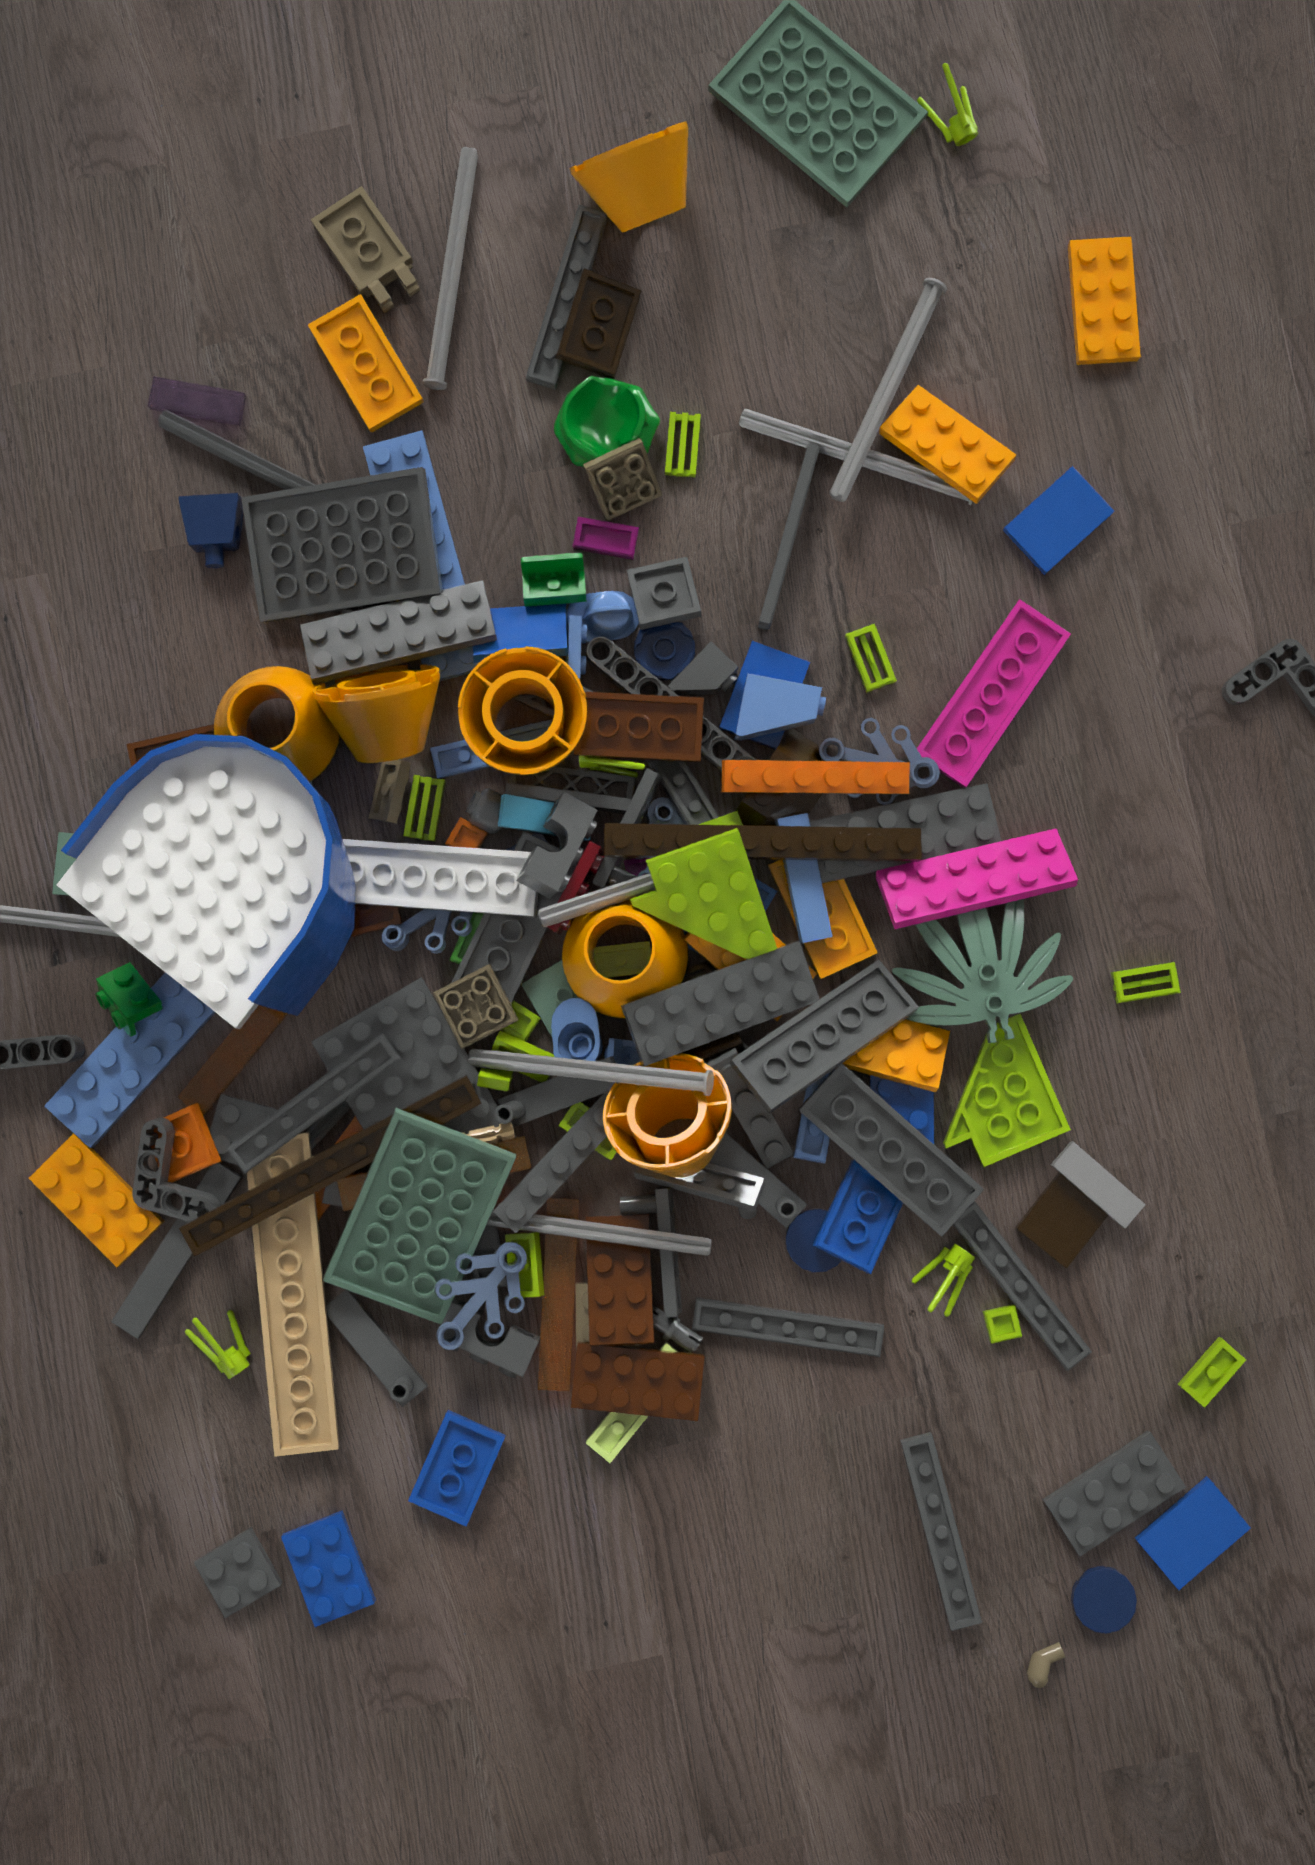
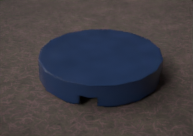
(665, 649)
(800, 1238)
(1103, 1599)

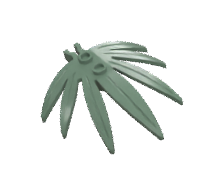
(989, 983)

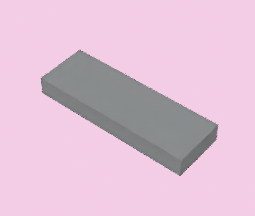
(1098, 1184)

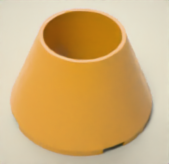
(639, 177)
(514, 674)
(382, 711)
(313, 735)
(605, 995)
(638, 1111)

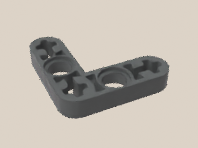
(1289, 669)
(161, 1188)

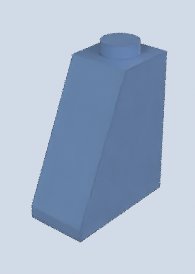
(776, 706)

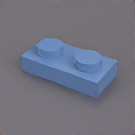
(576, 635)

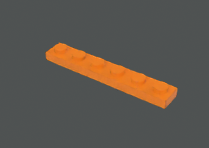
(815, 777)

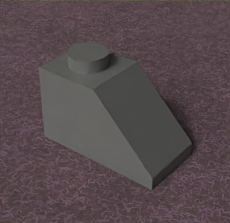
(706, 674)

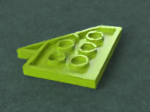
(710, 894)
(1006, 1099)

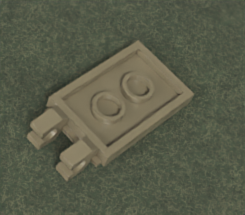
(366, 247)

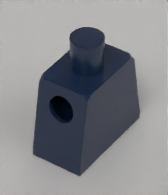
(212, 524)

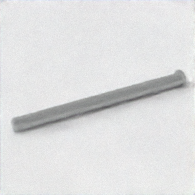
(451, 270)
(887, 388)
(839, 449)
(596, 900)
(54, 920)
(593, 1070)
(612, 1234)

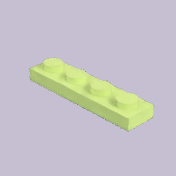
(617, 1429)

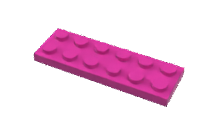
(992, 693)
(976, 878)

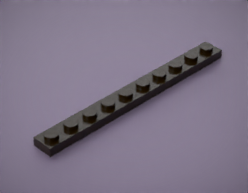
(770, 841)
(319, 1170)

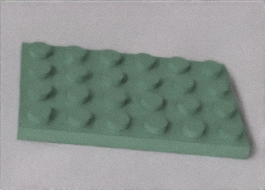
(817, 101)
(418, 1214)

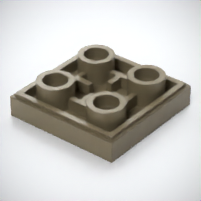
(622, 479)
(475, 1006)

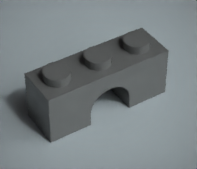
(570, 822)
(510, 1353)

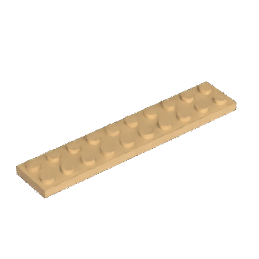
(294, 1315)

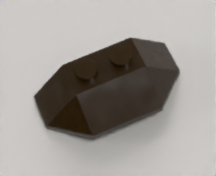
(764, 808)

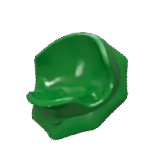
(603, 417)

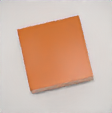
(466, 835)

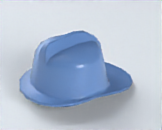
(606, 614)
(576, 1031)

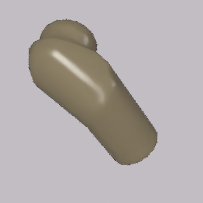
(1040, 1664)

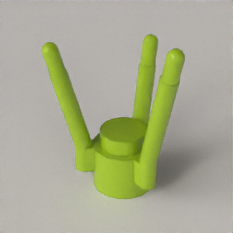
(962, 125)
(610, 765)
(958, 1264)
(228, 1361)

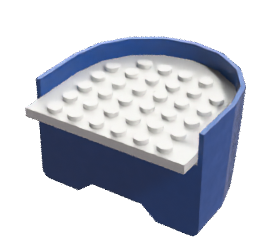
(220, 873)

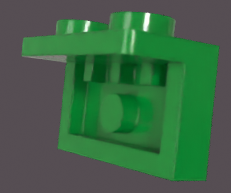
(553, 579)
(126, 997)

